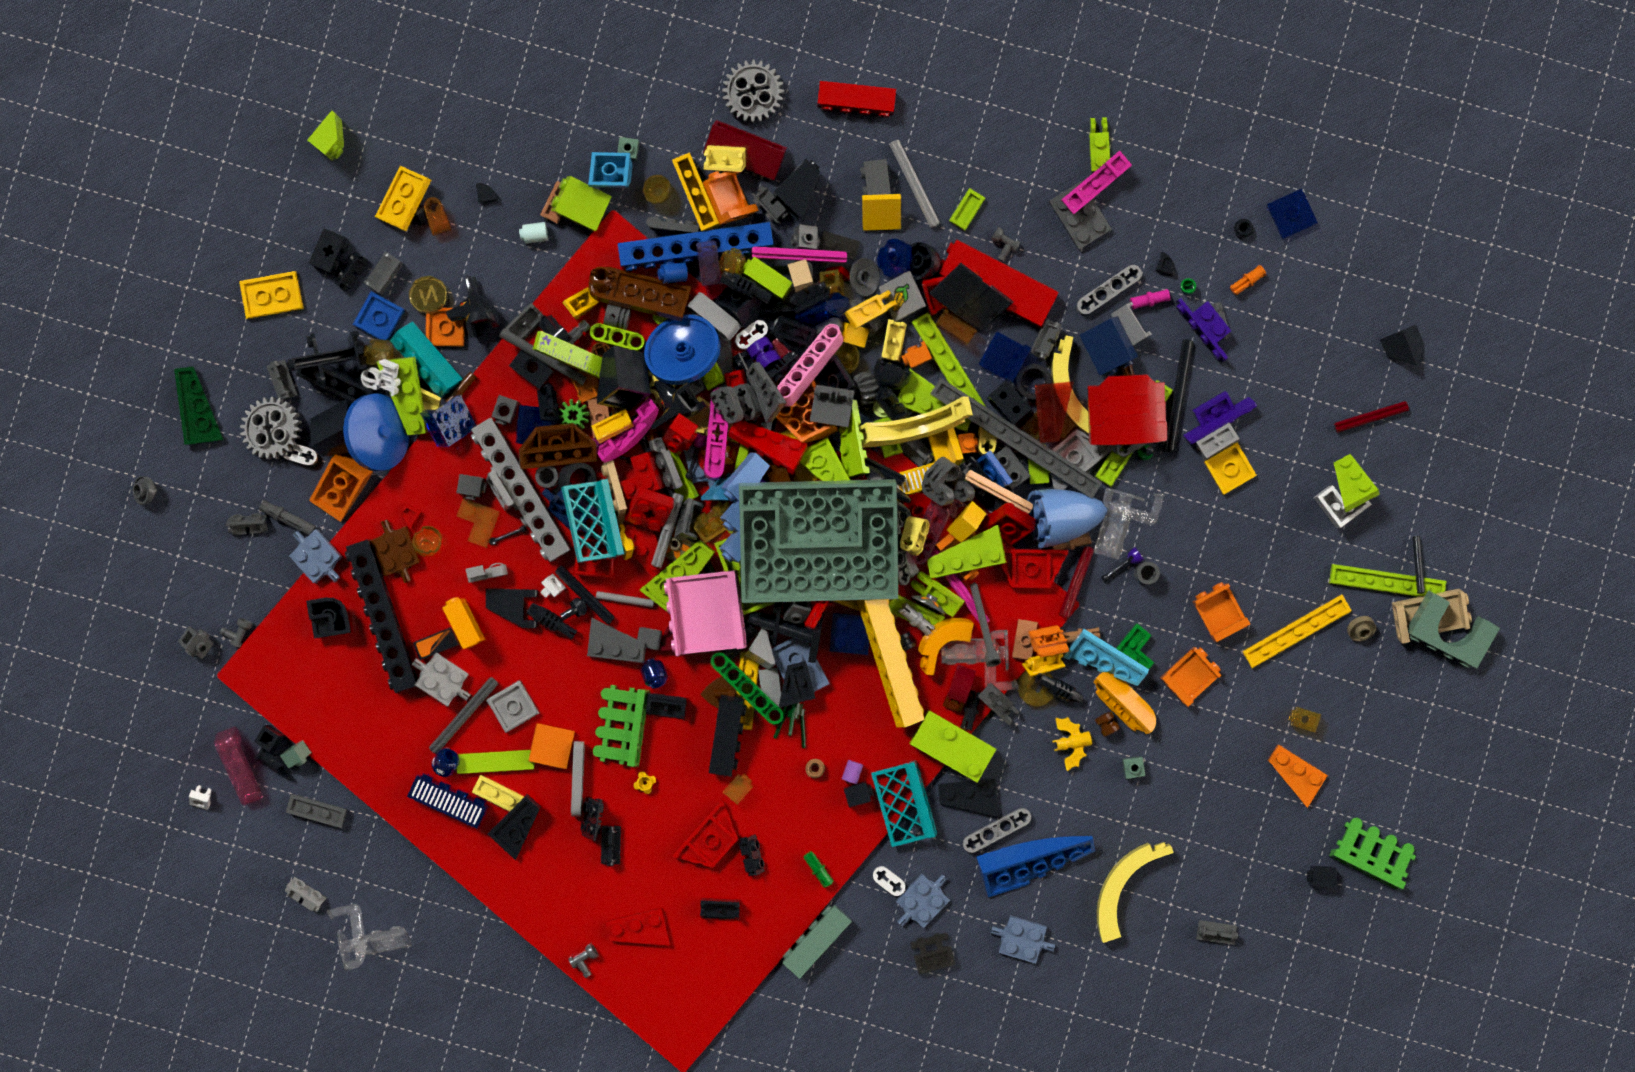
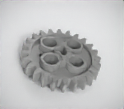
(748, 74)
(286, 423)

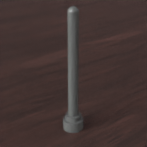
(992, 657)

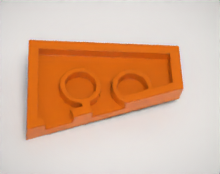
(1298, 774)

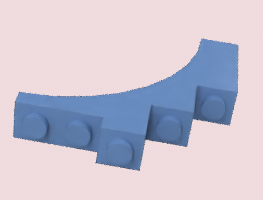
(749, 471)

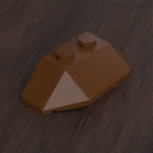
(557, 446)

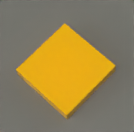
(881, 212)
(1230, 468)

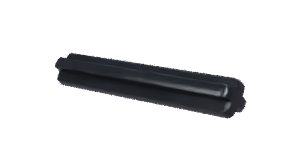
(584, 594)

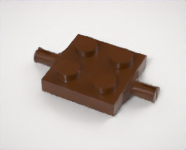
(395, 551)

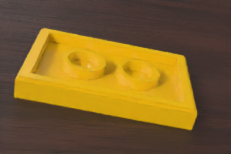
(403, 198)
(271, 295)

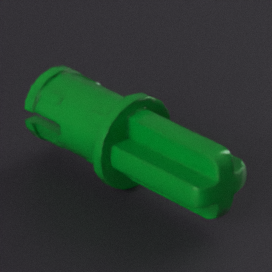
(818, 869)

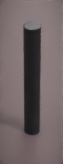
(1418, 564)

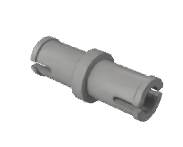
(916, 619)

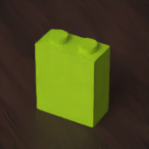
(580, 203)
(767, 278)

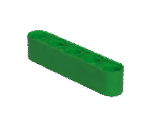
(750, 697)

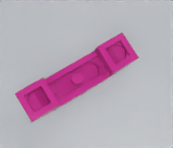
(1096, 182)
(626, 440)

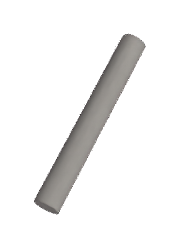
(624, 599)

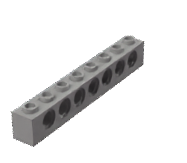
(560, 545)

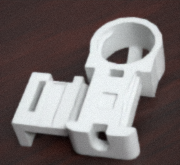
(388, 374)

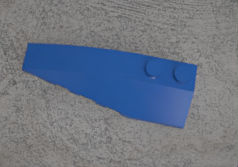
(1019, 863)

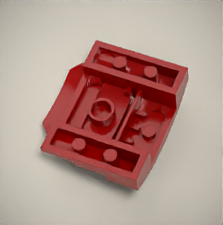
(1127, 411)

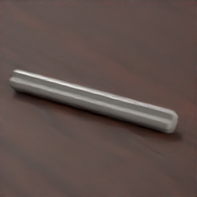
(914, 183)

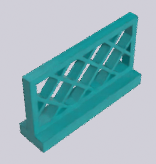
(607, 520)
(920, 798)

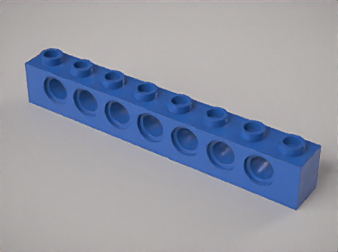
(684, 241)

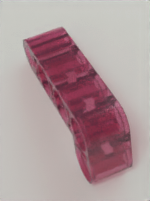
(936, 528)
(238, 769)

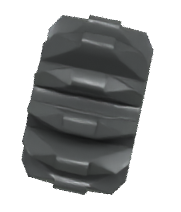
(866, 387)

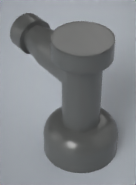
(1010, 244)
(236, 638)
(578, 961)

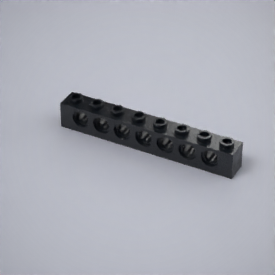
(385, 605)

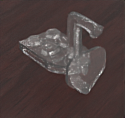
(1116, 522)
(974, 652)
(366, 944)

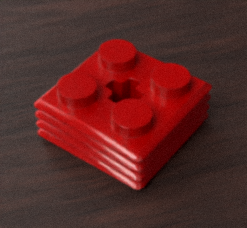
(649, 509)
(1012, 522)
(603, 567)

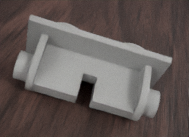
(312, 898)

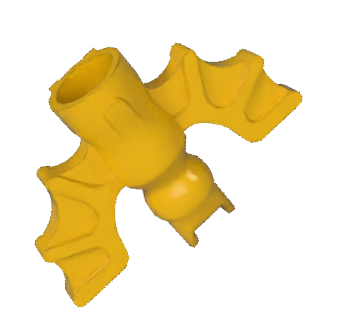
(1075, 741)

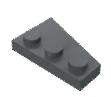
(766, 392)
(613, 644)

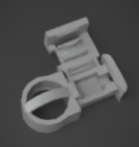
(477, 573)

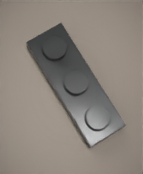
(316, 810)

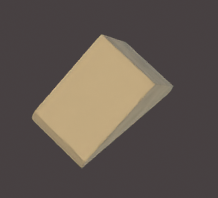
(800, 275)

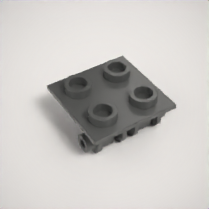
(832, 406)

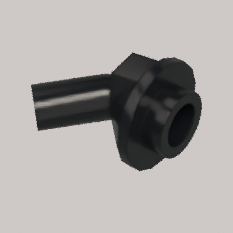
(578, 608)

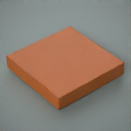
(443, 331)
(551, 746)

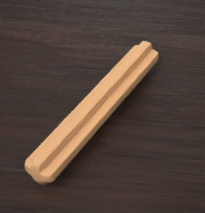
(998, 491)

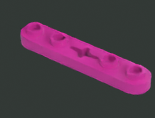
(715, 451)

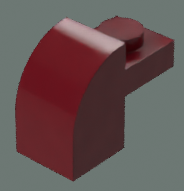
(959, 688)

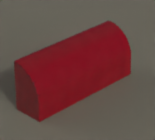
(761, 154)

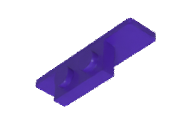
(1208, 324)
(1216, 414)

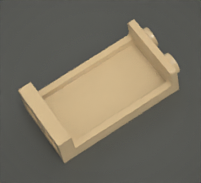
(1453, 618)

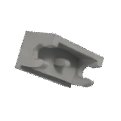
(1131, 324)
(1217, 441)

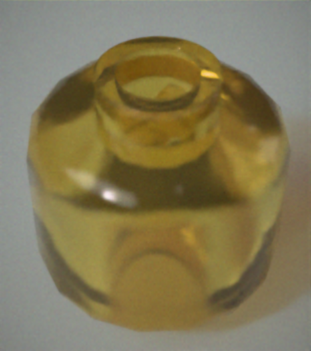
(732, 261)

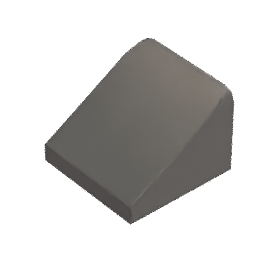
(650, 636)

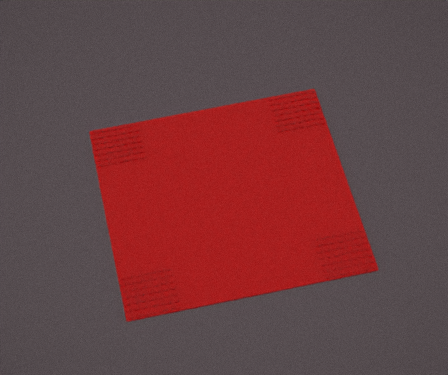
(557, 889)

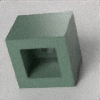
(634, 147)
(296, 754)
(1128, 762)

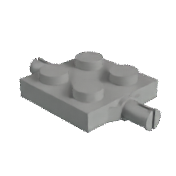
(441, 679)

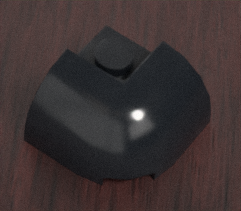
(328, 617)

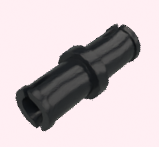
(971, 710)

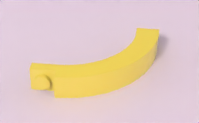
(1059, 373)
(916, 427)
(1115, 882)

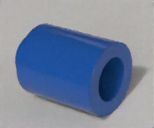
(673, 273)

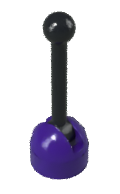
(1133, 557)

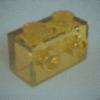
(710, 524)

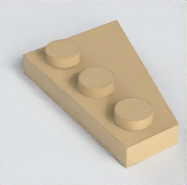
(609, 471)

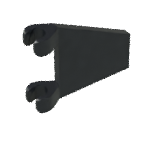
(510, 604)

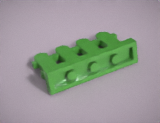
(625, 735)
(1380, 863)

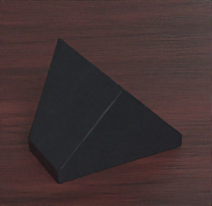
(1404, 345)

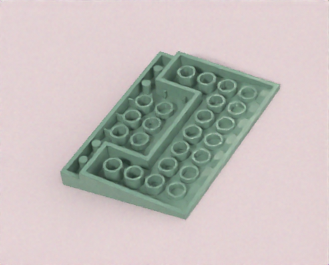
(818, 540)

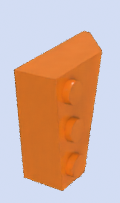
(797, 418)

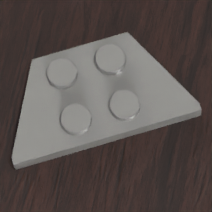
(1079, 452)

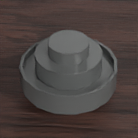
(144, 490)

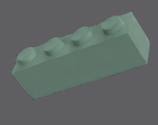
(816, 941)

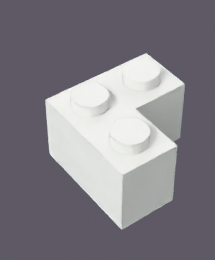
(1333, 507)

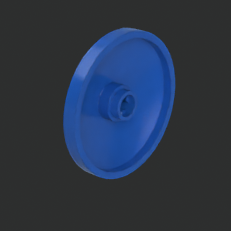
(682, 350)
(375, 433)

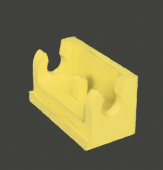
(725, 158)
(894, 341)

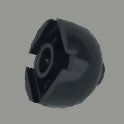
(924, 261)
(891, 374)

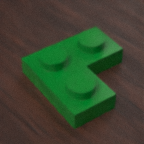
(1133, 643)

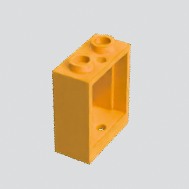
(463, 622)

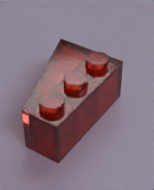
(1052, 407)

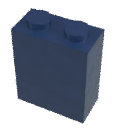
(1109, 346)

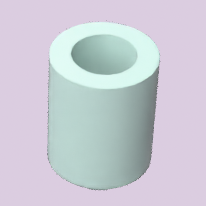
(534, 232)

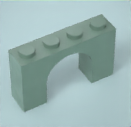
(1469, 649)

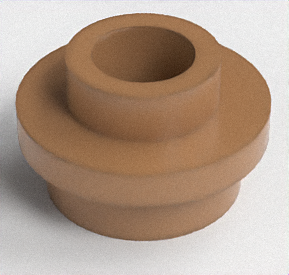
(815, 762)

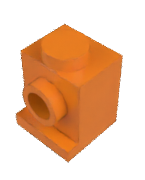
(916, 356)
(968, 443)

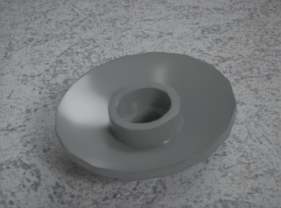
(864, 277)
(928, 602)

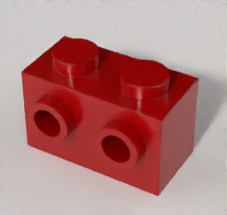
(680, 434)

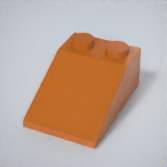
(340, 485)

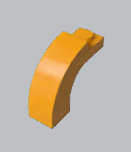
(944, 632)

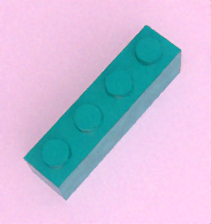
(429, 361)

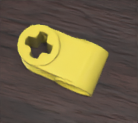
(985, 437)
(914, 534)

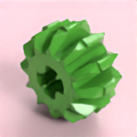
(580, 416)

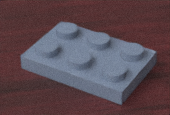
(797, 651)

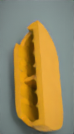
(1125, 703)

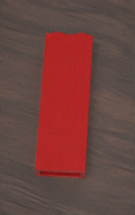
(1030, 297)

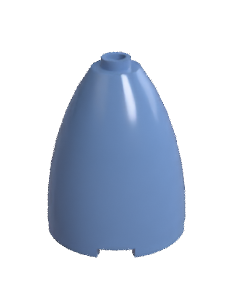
(1063, 515)

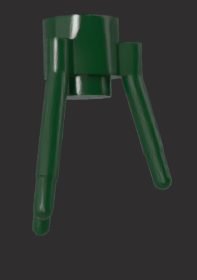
(793, 713)

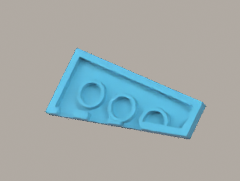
(1099, 654)

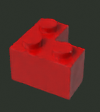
(647, 475)

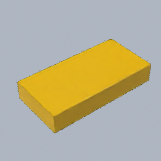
(612, 426)

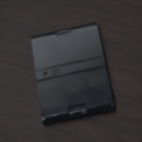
(971, 297)

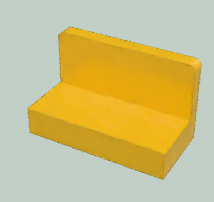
(946, 445)

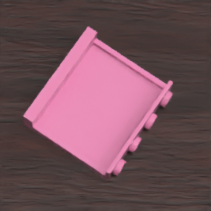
(705, 612)

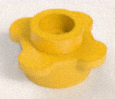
(644, 787)

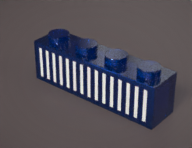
(448, 801)

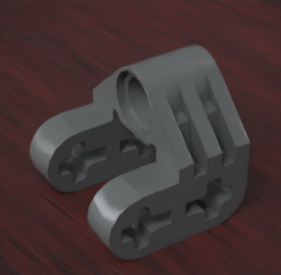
(731, 400)
(942, 478)

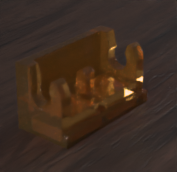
(956, 327)

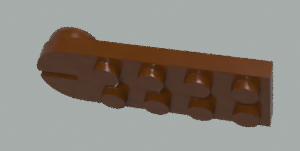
(639, 292)

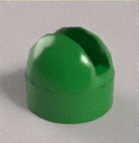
(1186, 283)

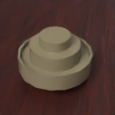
(1361, 628)

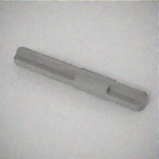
(667, 531)

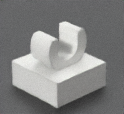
(552, 586)
(199, 799)

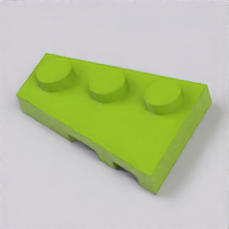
(824, 462)
(1353, 483)

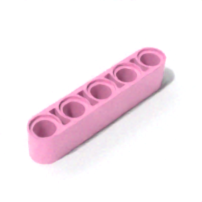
(811, 356)

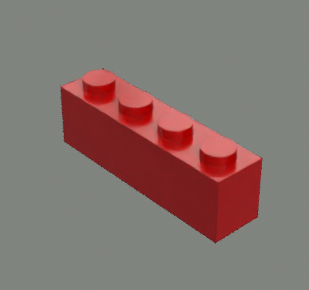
(856, 98)

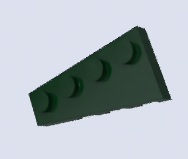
(195, 412)

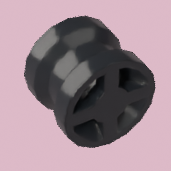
(906, 641)

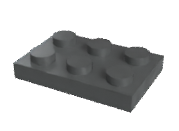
(1085, 224)

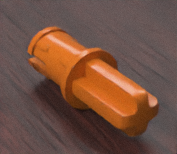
(1248, 280)

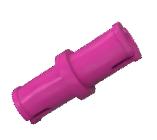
(1150, 299)

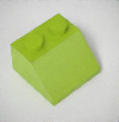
(329, 136)

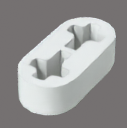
(748, 331)
(298, 458)
(886, 884)

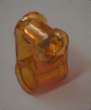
(437, 219)

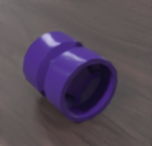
(762, 352)

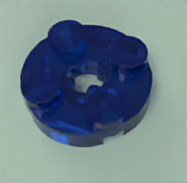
(903, 255)

